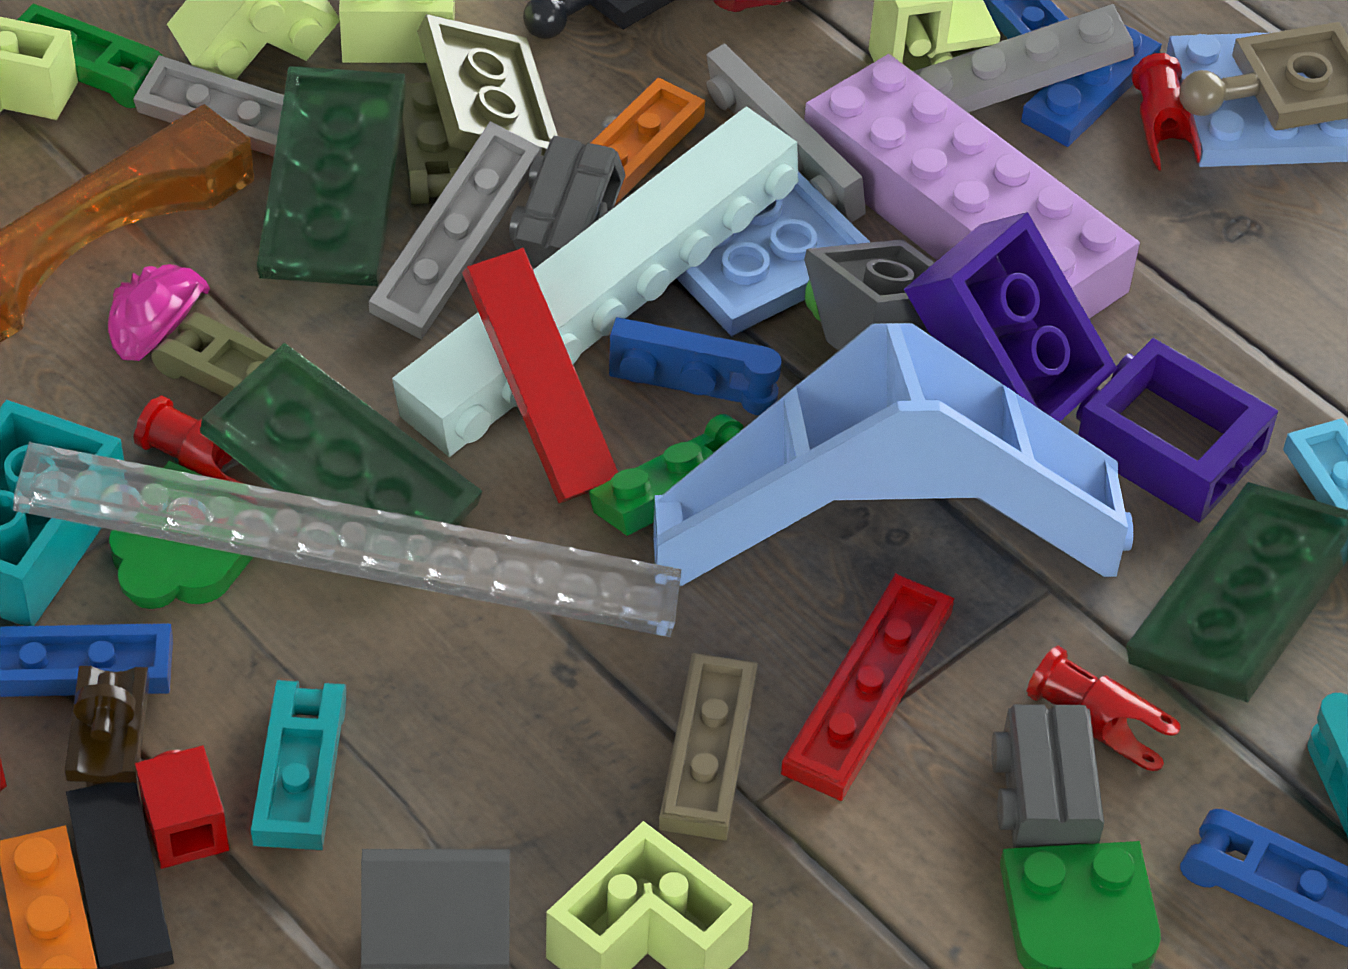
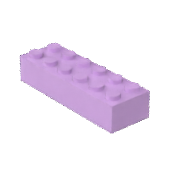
(946, 173)

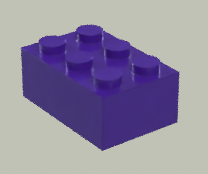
(1013, 315)

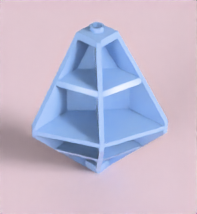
(895, 422)

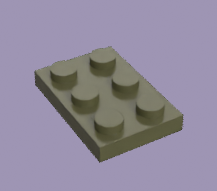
(484, 79)

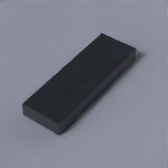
(119, 877)

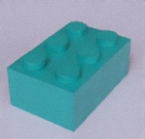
(37, 549)

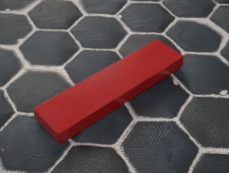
(540, 374)
(867, 687)

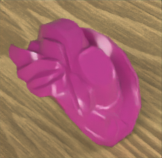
(151, 308)

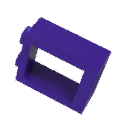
(1158, 466)

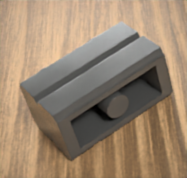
(568, 194)
(1049, 776)

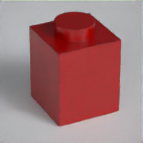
(182, 806)

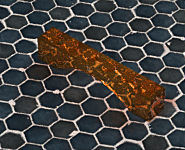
(176, 170)

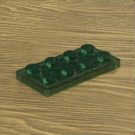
(332, 176)
(327, 444)
(1244, 592)

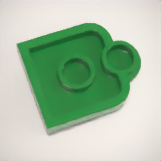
(160, 570)
(1081, 906)

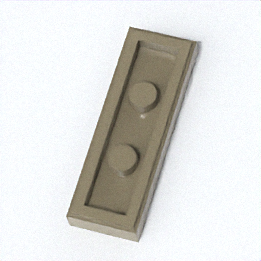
(708, 747)

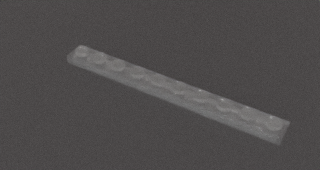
(347, 539)

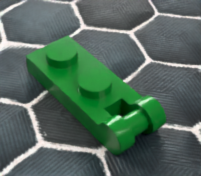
(101, 54)
(630, 494)

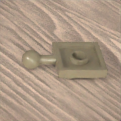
(1270, 74)

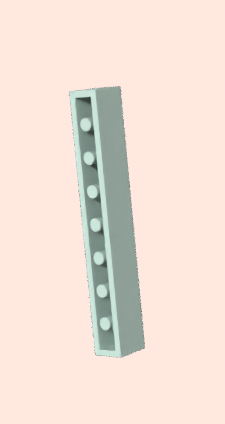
(608, 272)

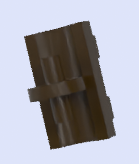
(107, 725)

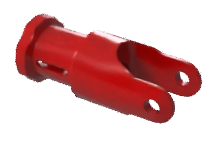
(1161, 107)
(180, 437)
(1109, 705)

